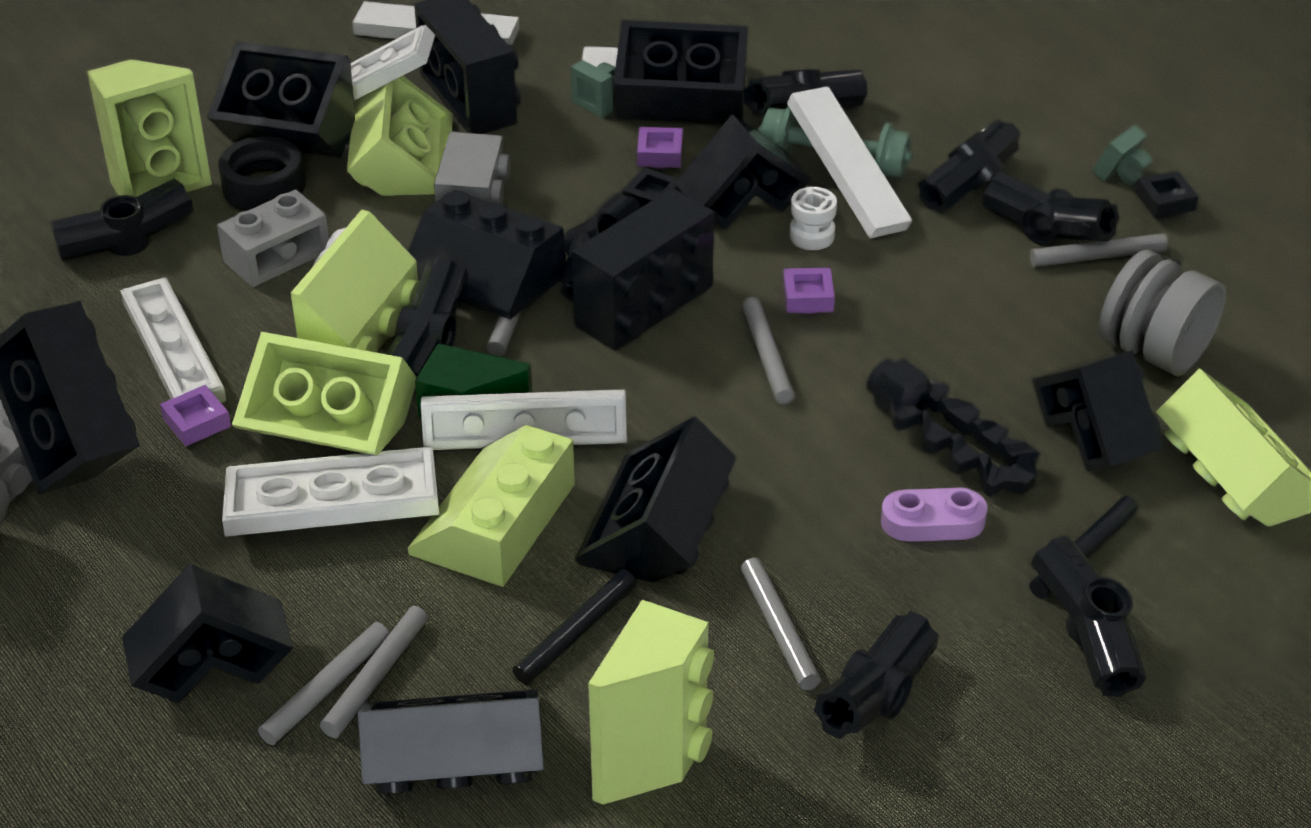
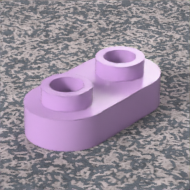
(933, 514)

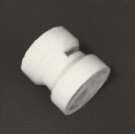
(813, 210)

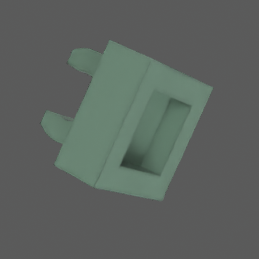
(593, 87)
(1123, 156)

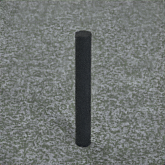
(1095, 536)
(574, 627)

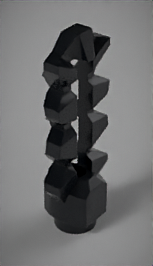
(904, 395)

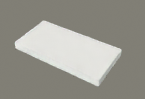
(329, 491)

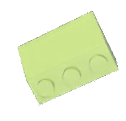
(149, 126)
(398, 139)
(356, 288)
(325, 394)
(1237, 451)
(499, 506)
(650, 704)

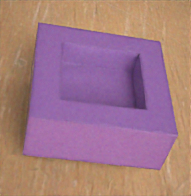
(659, 147)
(808, 290)
(195, 415)

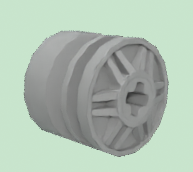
(1162, 312)

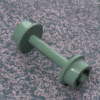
(890, 153)

